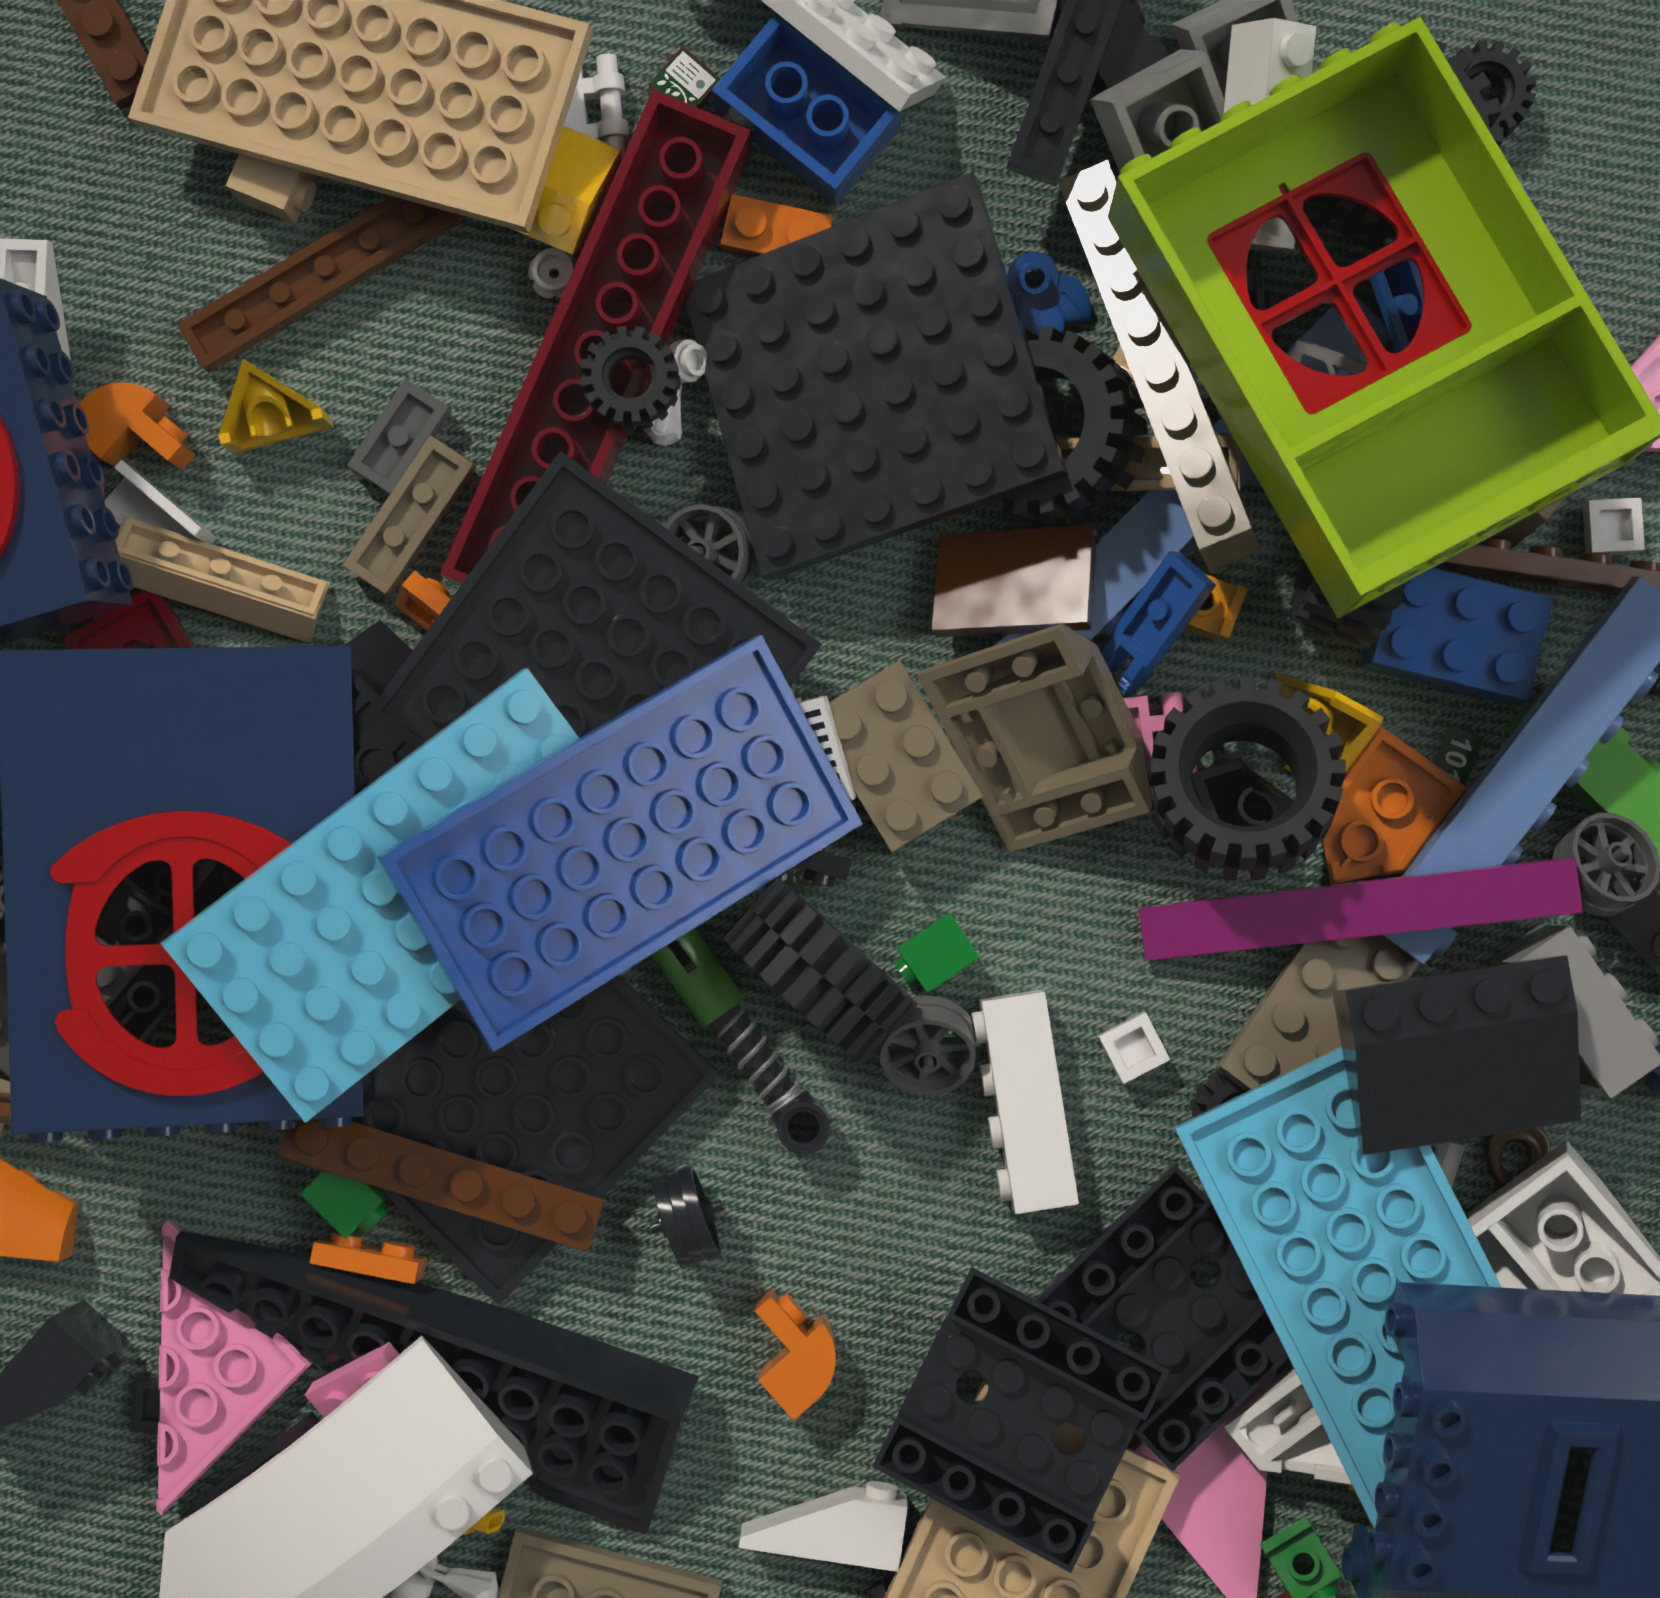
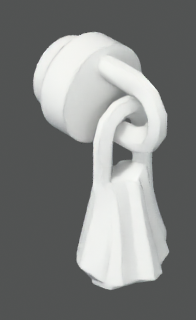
(691, 368)
(463, 1582)

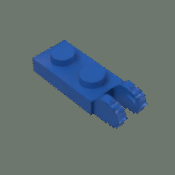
(1156, 619)

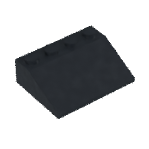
(1461, 1054)

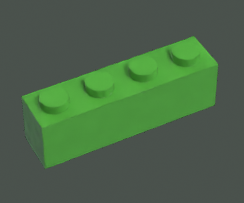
(1616, 780)

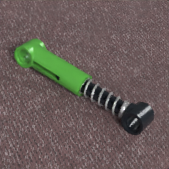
(714, 1000)

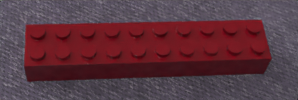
(630, 275)

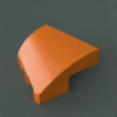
(33, 1218)

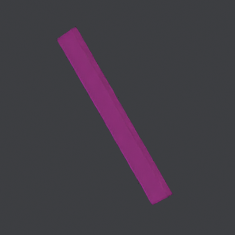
(1361, 909)

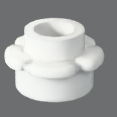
(540, 270)

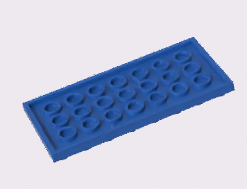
(620, 842)

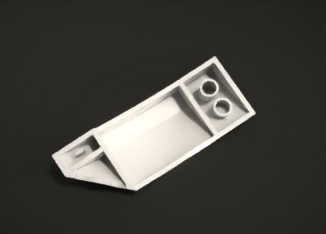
(1539, 1231)
(354, 1496)

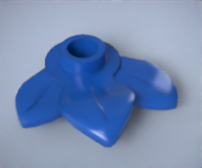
(1053, 301)

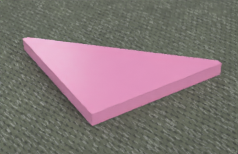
(212, 1380)
(1220, 1509)

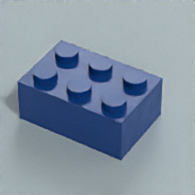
(806, 109)
(1464, 637)

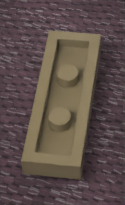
(409, 515)

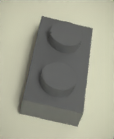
(398, 435)

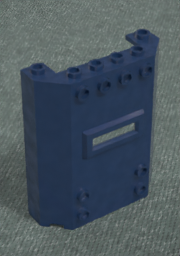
(1484, 1441)

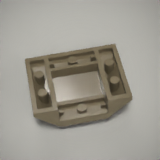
(1042, 735)

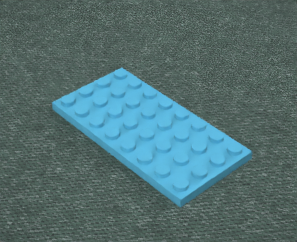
(317, 948)
(1330, 1241)

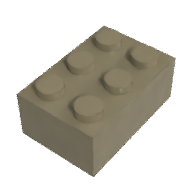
(899, 758)

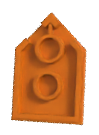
(1386, 810)

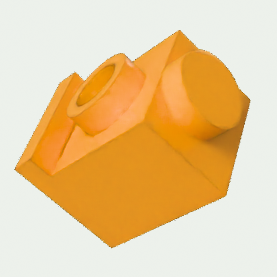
(1221, 616)

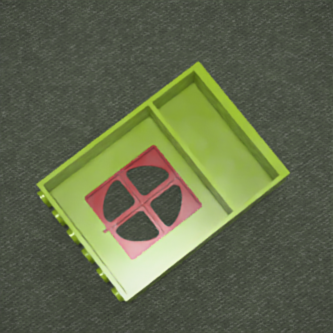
(1511, 369)

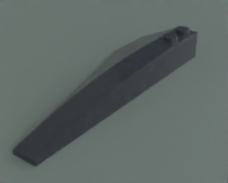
(586, 1412)

